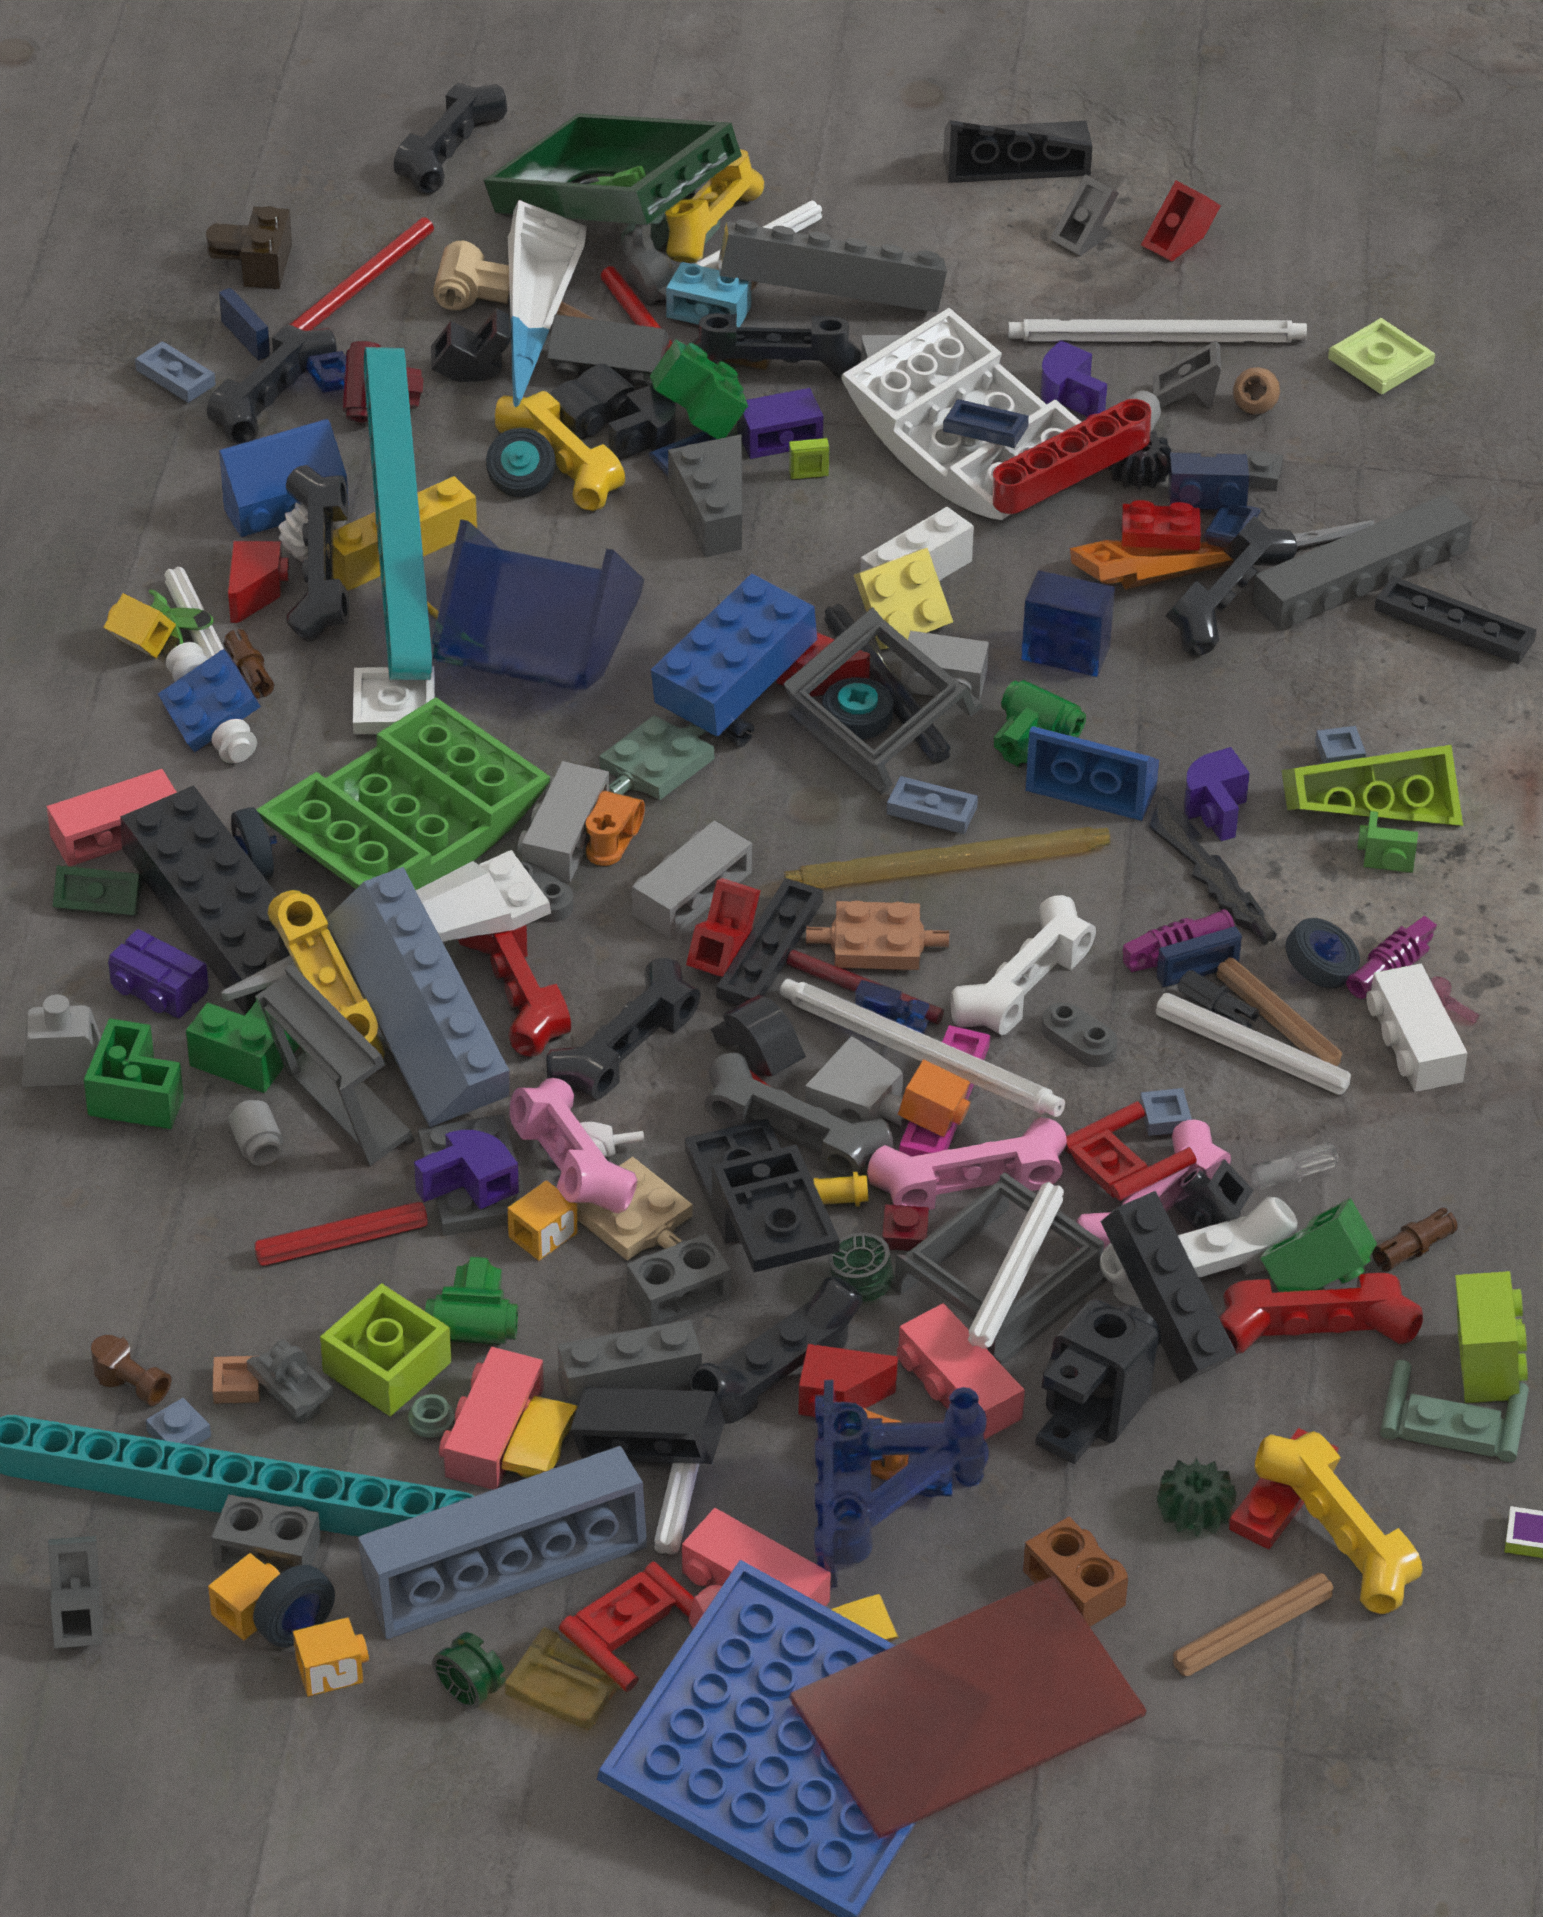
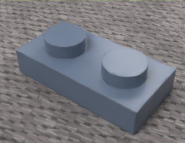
(175, 371)
(932, 805)

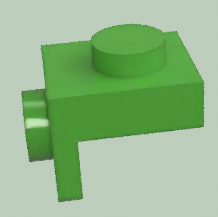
(1387, 847)

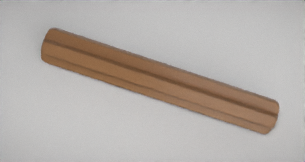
(1277, 1012)
(1252, 1624)

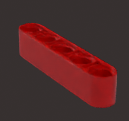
(1071, 456)

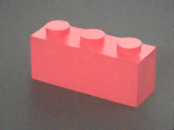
(91, 822)
(944, 1360)
(489, 1417)
(722, 1541)

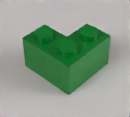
(701, 387)
(235, 1046)
(129, 1082)
(1328, 1249)

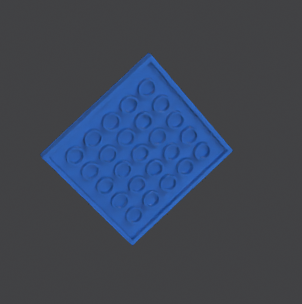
(736, 1760)

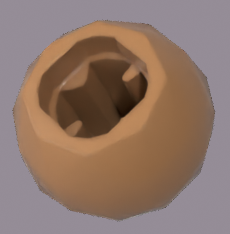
(1256, 390)

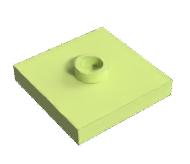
(1381, 356)

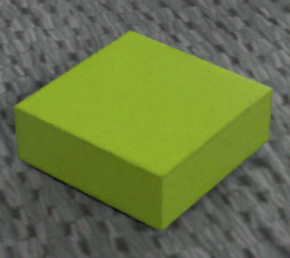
(809, 458)

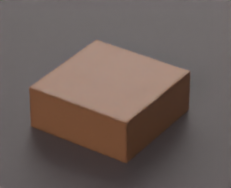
(233, 1381)

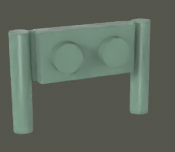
(1450, 1422)

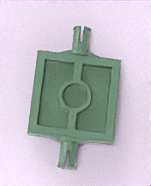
(656, 758)

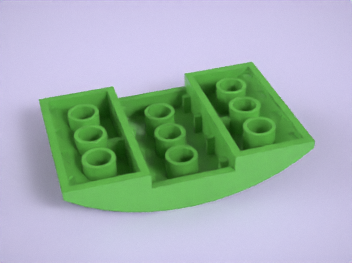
(417, 801)

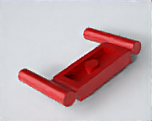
(1113, 1163)
(624, 1615)

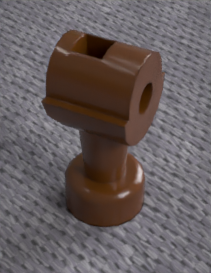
(115, 1367)

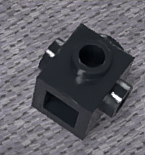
(1212, 1195)

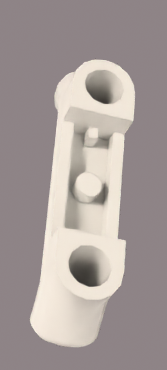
(1000, 1001)
(1218, 1246)

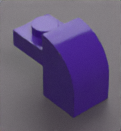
(1069, 380)
(1214, 790)
(472, 1162)

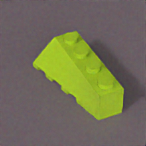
(1396, 785)

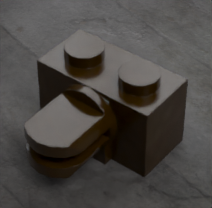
(260, 245)

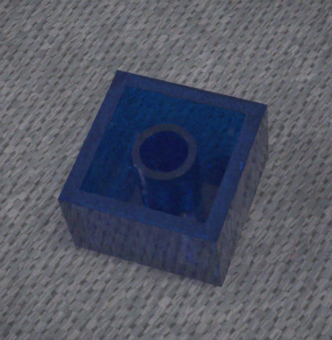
(1067, 623)

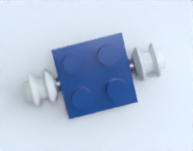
(210, 702)

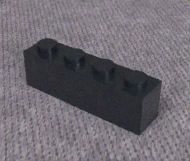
(1168, 1286)

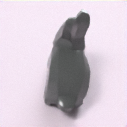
(645, 266)

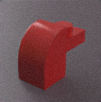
(726, 928)

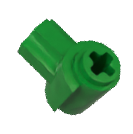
(1036, 707)
(476, 1305)

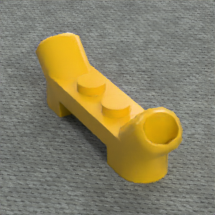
(693, 218)
(593, 470)
(319, 960)
(1308, 1467)

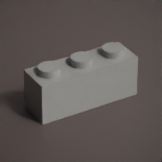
(558, 823)
(686, 879)

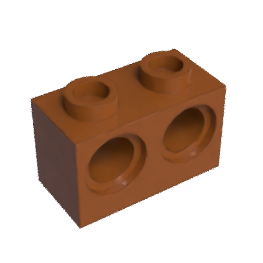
(1084, 1570)

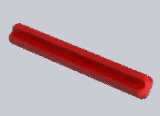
(340, 1233)

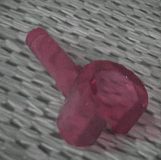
(1443, 989)

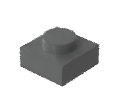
(1264, 469)

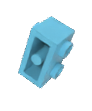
(702, 291)

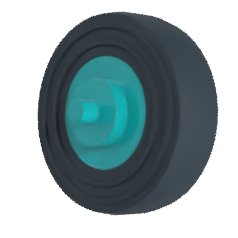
(520, 462)

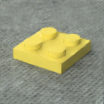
(905, 594)

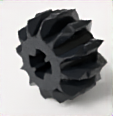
(1144, 466)

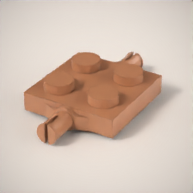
(877, 935)

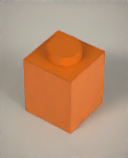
(935, 1099)

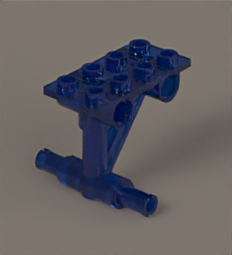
(844, 1460)

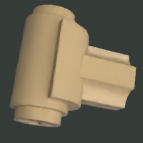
(467, 276)

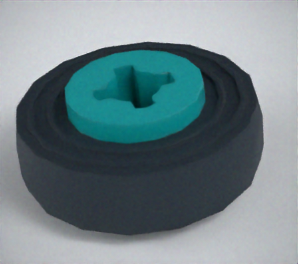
(860, 705)

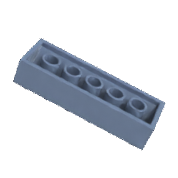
(418, 998)
(504, 1541)

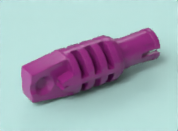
(1144, 950)
(1396, 951)

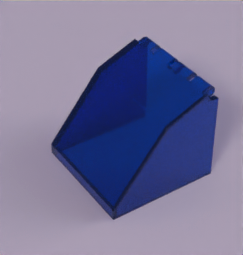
(532, 613)

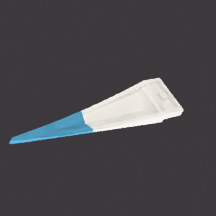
(541, 263)

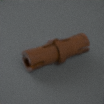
(249, 662)
(1414, 1239)

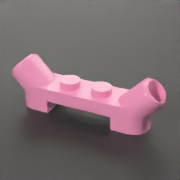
(1186, 1134)
(585, 1172)
(920, 1178)

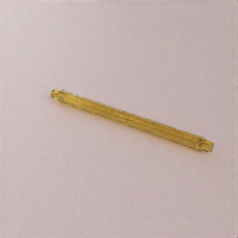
(951, 858)

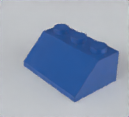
(258, 470)
(1090, 773)

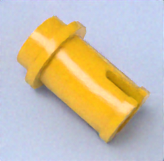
(843, 1189)

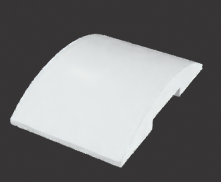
(912, 389)

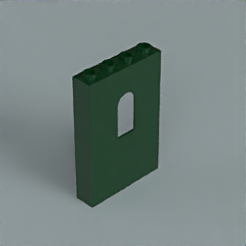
(673, 153)

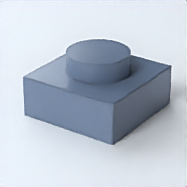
(1339, 744)
(1164, 1110)
(179, 1424)

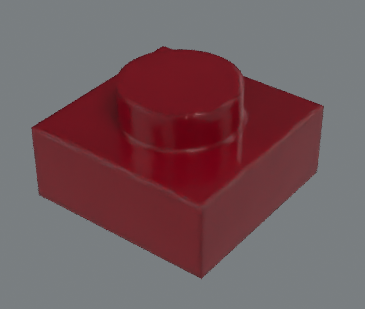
(905, 1226)

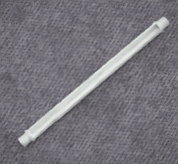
(1157, 330)
(922, 1047)

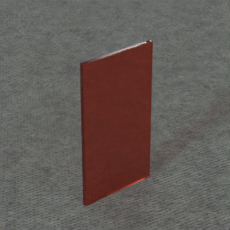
(967, 1706)

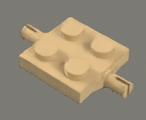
(647, 1220)

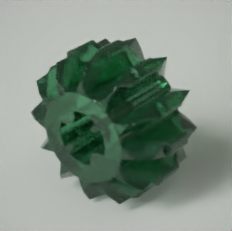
(1196, 1496)

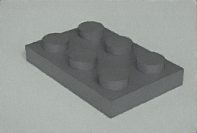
(457, 1209)

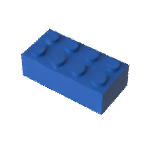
(734, 654)

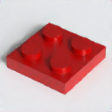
(1161, 526)

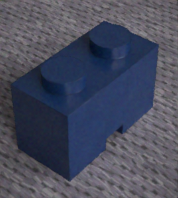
(1208, 480)

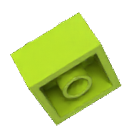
(1490, 1336)
(385, 1349)

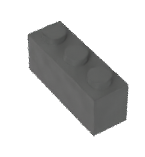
(625, 348)
(632, 1359)

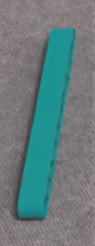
(397, 515)
(206, 1476)

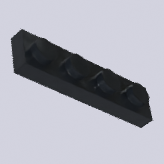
(1455, 619)
(770, 942)

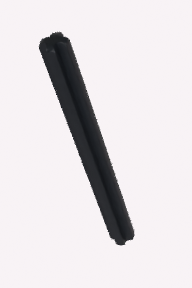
(904, 704)

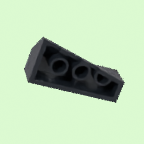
(1016, 151)

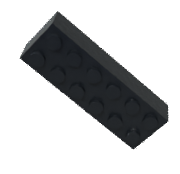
(205, 885)

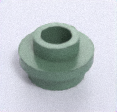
(431, 1416)

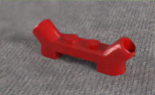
(542, 1009)
(1372, 1305)

